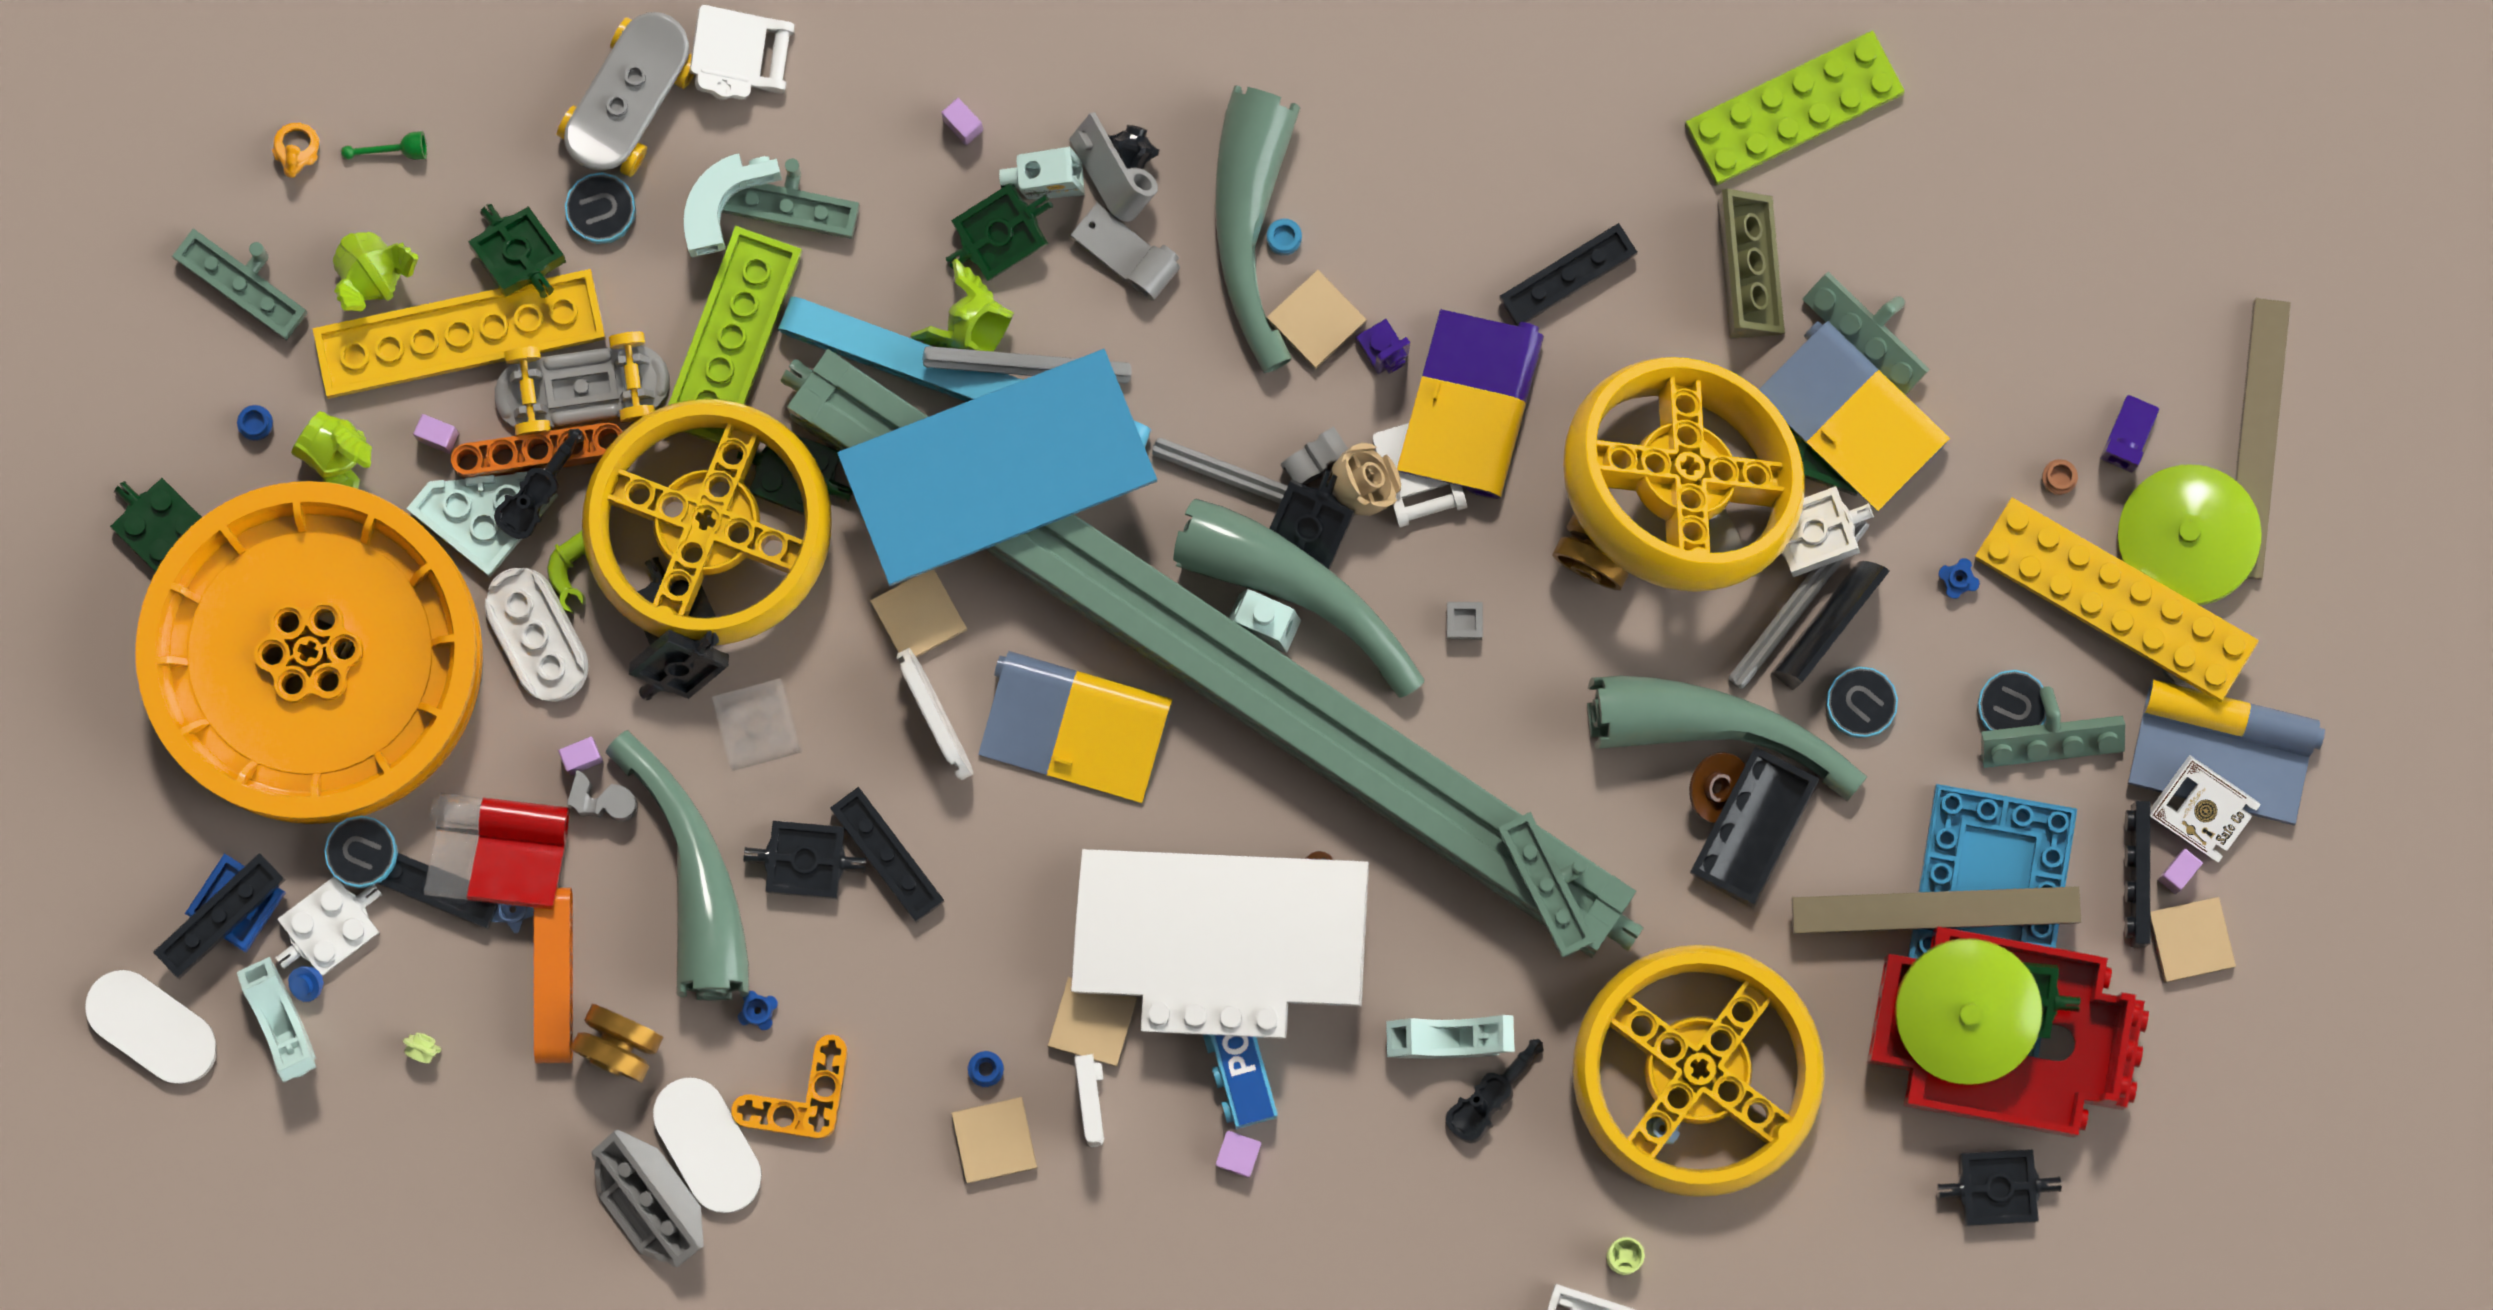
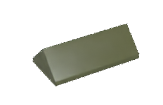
(1750, 264)

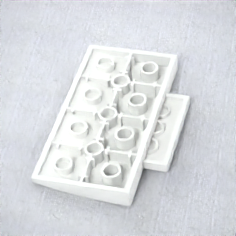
(1220, 937)

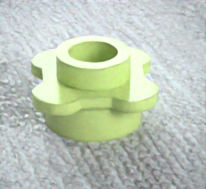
(421, 1047)

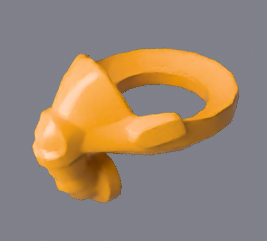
(290, 156)

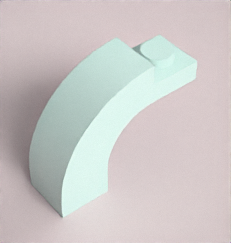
(713, 191)
(278, 1019)
(1450, 1037)

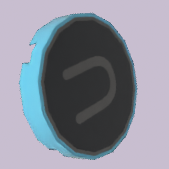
(600, 208)
(2011, 701)
(1861, 702)
(361, 851)

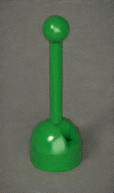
(412, 147)

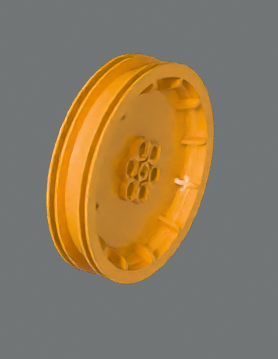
(223, 607)

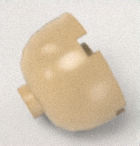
(1365, 480)

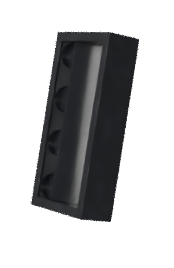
(1829, 623)
(1754, 827)

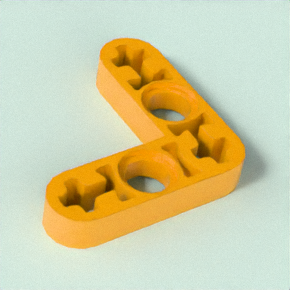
(802, 1111)

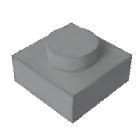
(1464, 620)

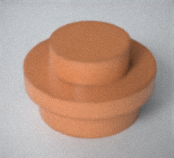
(2059, 477)

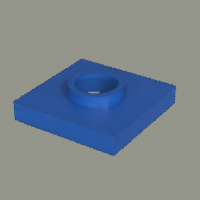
(247, 931)

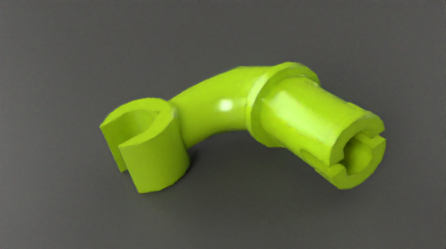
(557, 569)

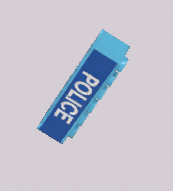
(1244, 1079)

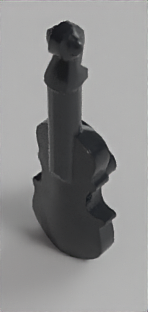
(520, 513)
(1472, 1116)

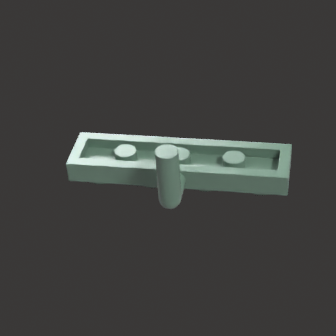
(795, 207)
(241, 282)
(1867, 331)
(2054, 739)
(1548, 883)

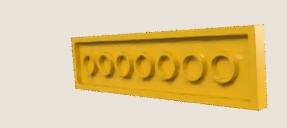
(456, 334)
(2116, 599)

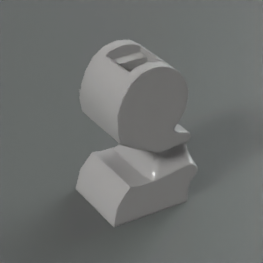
(1315, 457)
(614, 800)

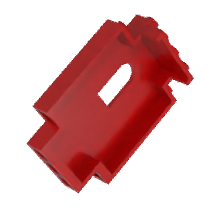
(2039, 1091)

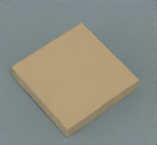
(1316, 319)
(919, 614)
(2191, 939)
(1092, 1024)
(994, 1140)

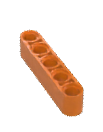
(522, 446)
(554, 980)

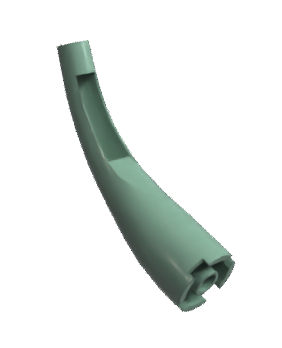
(1248, 165)
(1253, 556)
(1667, 711)
(709, 922)

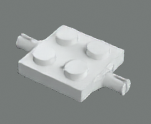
(1824, 532)
(328, 925)

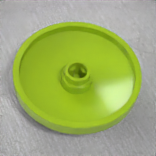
(2191, 532)
(1968, 1011)

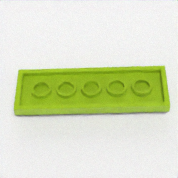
(1794, 107)
(736, 322)

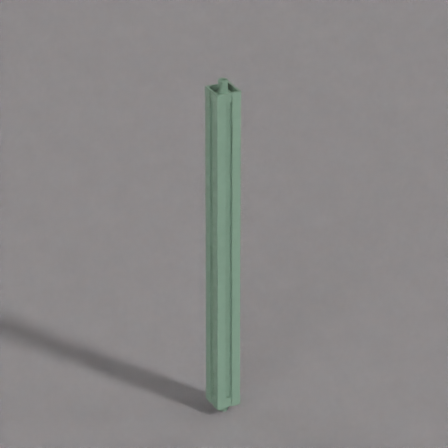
(1240, 673)

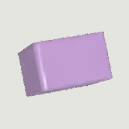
(962, 121)
(436, 433)
(580, 756)
(2180, 871)
(1238, 1154)

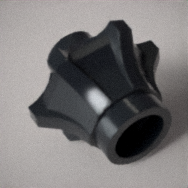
(1134, 146)

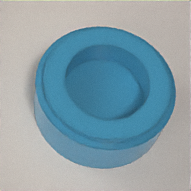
(1284, 236)

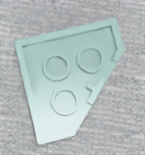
(464, 516)

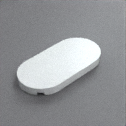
(536, 634)
(934, 713)
(151, 1027)
(707, 1145)

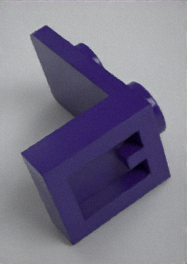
(1384, 347)
(2129, 434)

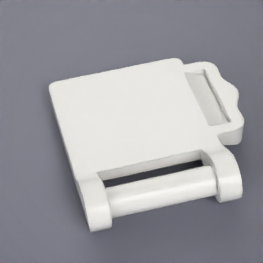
(730, 53)
(1391, 443)

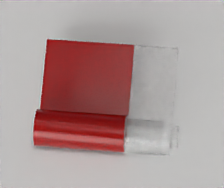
(497, 850)

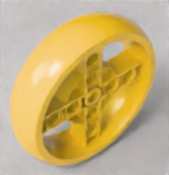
(743, 431)
(1683, 474)
(1617, 1009)

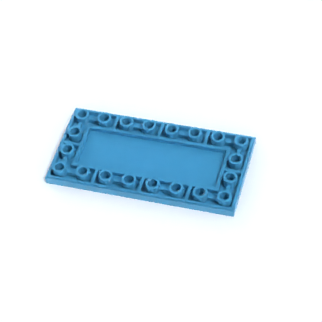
(997, 467)
(1993, 845)

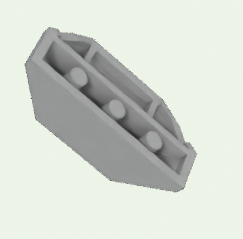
(647, 1199)

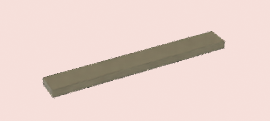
(2262, 410)
(1936, 909)

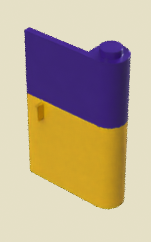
(1471, 402)

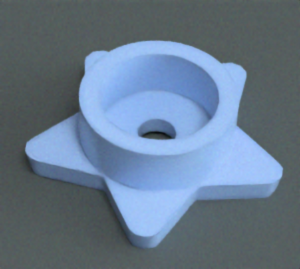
(514, 919)

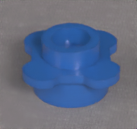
(1968, 582)
(763, 1019)

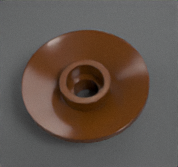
(1718, 768)

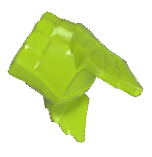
(369, 269)
(973, 321)
(333, 449)

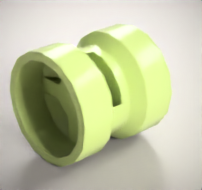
(1630, 1256)

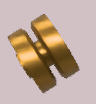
(1586, 559)
(615, 1046)

